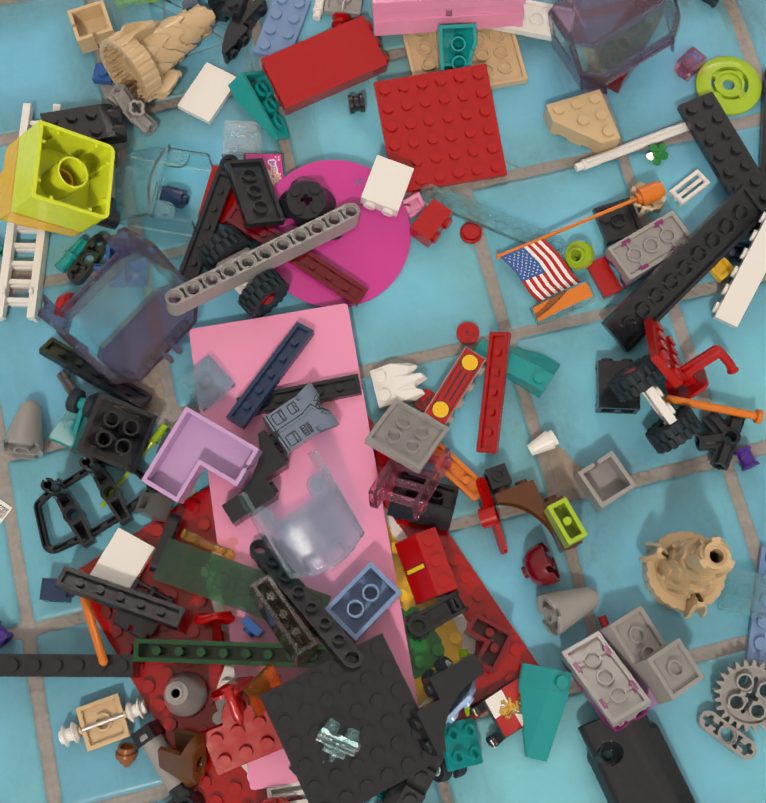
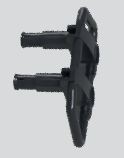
(68, 505)

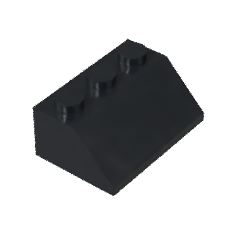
(439, 507)

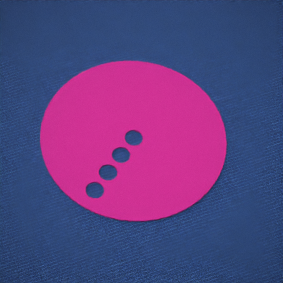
(368, 254)

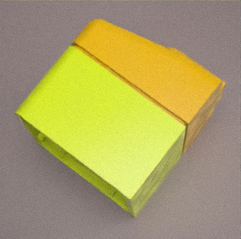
(56, 180)

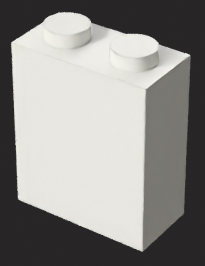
(386, 186)

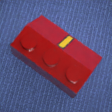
(426, 566)

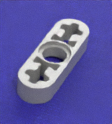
(737, 750)

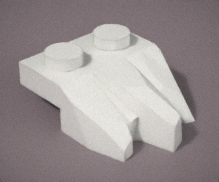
(397, 382)

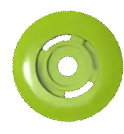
(733, 70)

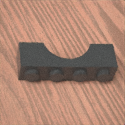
(154, 503)

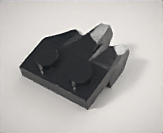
(227, 8)

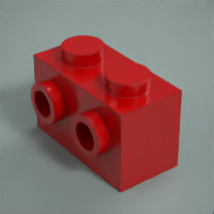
(431, 223)

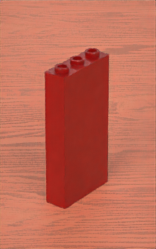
(325, 64)

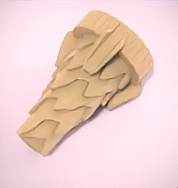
(146, 51)
(686, 571)

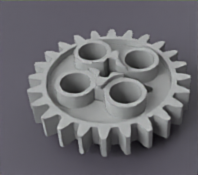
(730, 687)

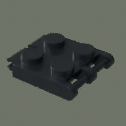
(142, 627)

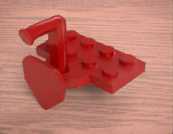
(682, 379)
(241, 734)

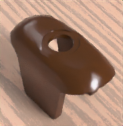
(183, 763)

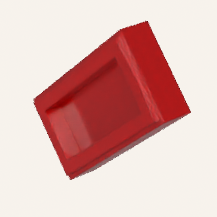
(604, 278)

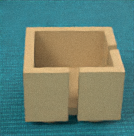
(90, 25)

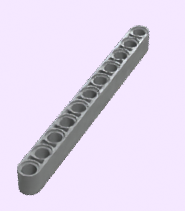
(261, 259)

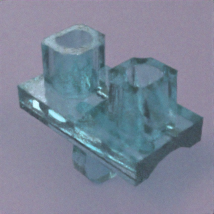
(336, 744)

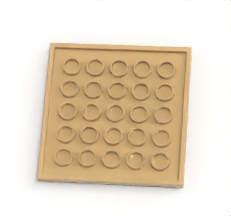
(494, 48)

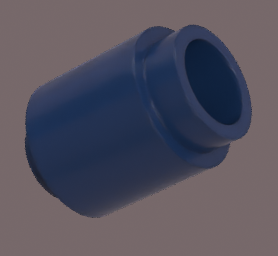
(174, 195)

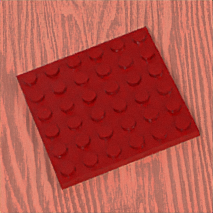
(442, 126)

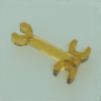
(199, 541)

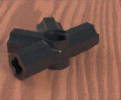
(716, 440)

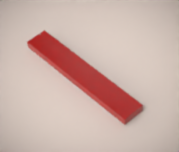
(493, 392)

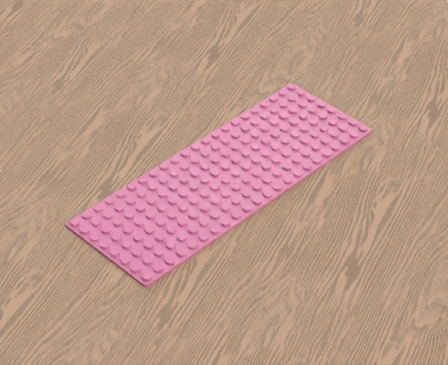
(241, 352)

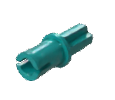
(70, 255)

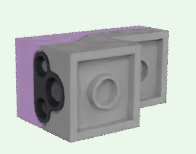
(657, 666)

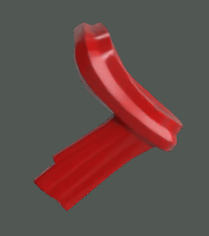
(216, 619)

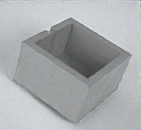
(606, 482)

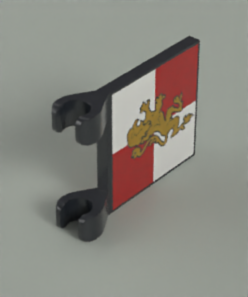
(504, 710)

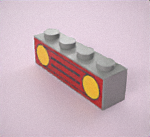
(455, 386)

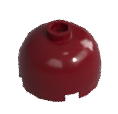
(540, 566)

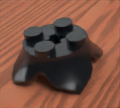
(306, 188)

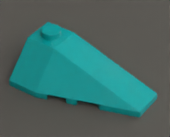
(455, 45)
(257, 97)
(526, 368)
(542, 704)

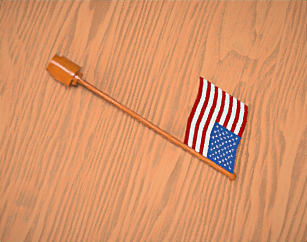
(543, 268)

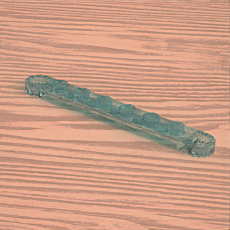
(488, 217)

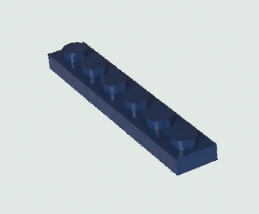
(270, 375)

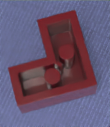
(494, 641)

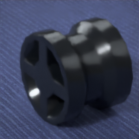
(356, 103)

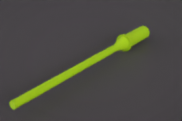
(152, 441)

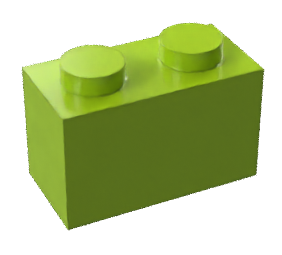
(565, 522)

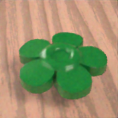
(657, 153)

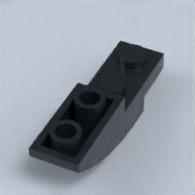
(237, 32)

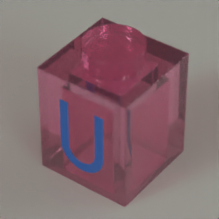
(689, 64)

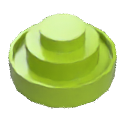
(579, 255)

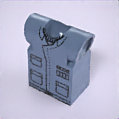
(299, 420)

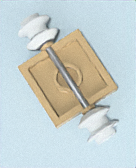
(103, 722)

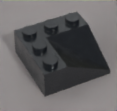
(114, 433)

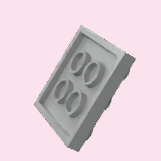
(407, 435)

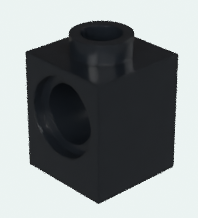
(497, 477)

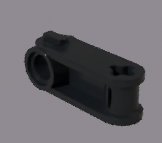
(436, 615)

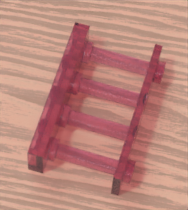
(389, 478)

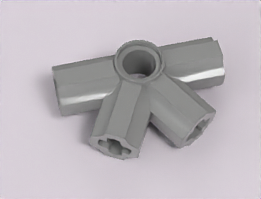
(132, 110)

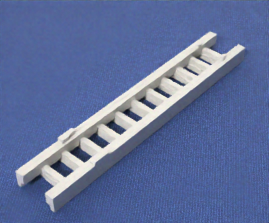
(39, 249)

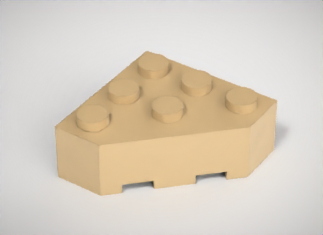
(583, 121)

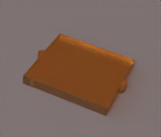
(263, 682)

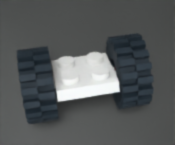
(256, 295)
(674, 424)

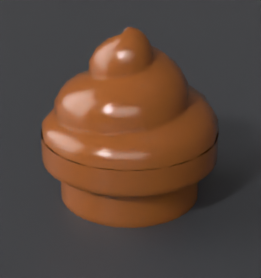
(126, 754)

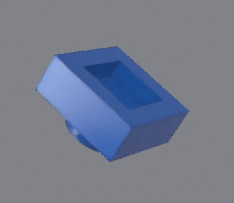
(101, 75)
(252, 628)

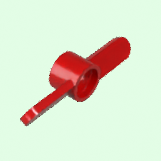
(489, 514)

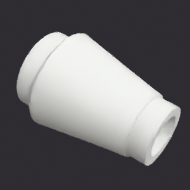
(543, 443)

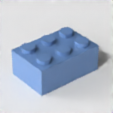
(363, 601)

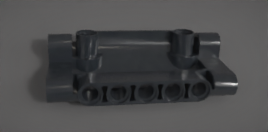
(634, 763)

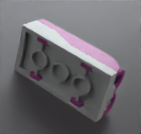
(646, 248)
(606, 682)

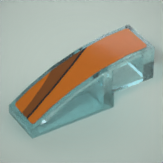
(563, 303)

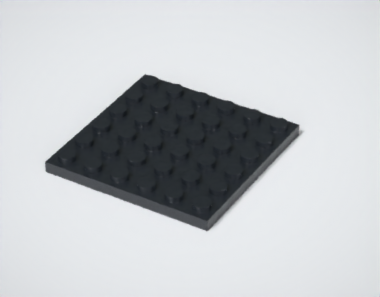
(367, 700)

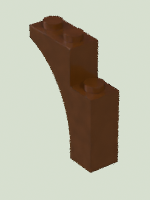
(527, 498)

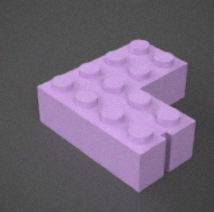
(198, 445)

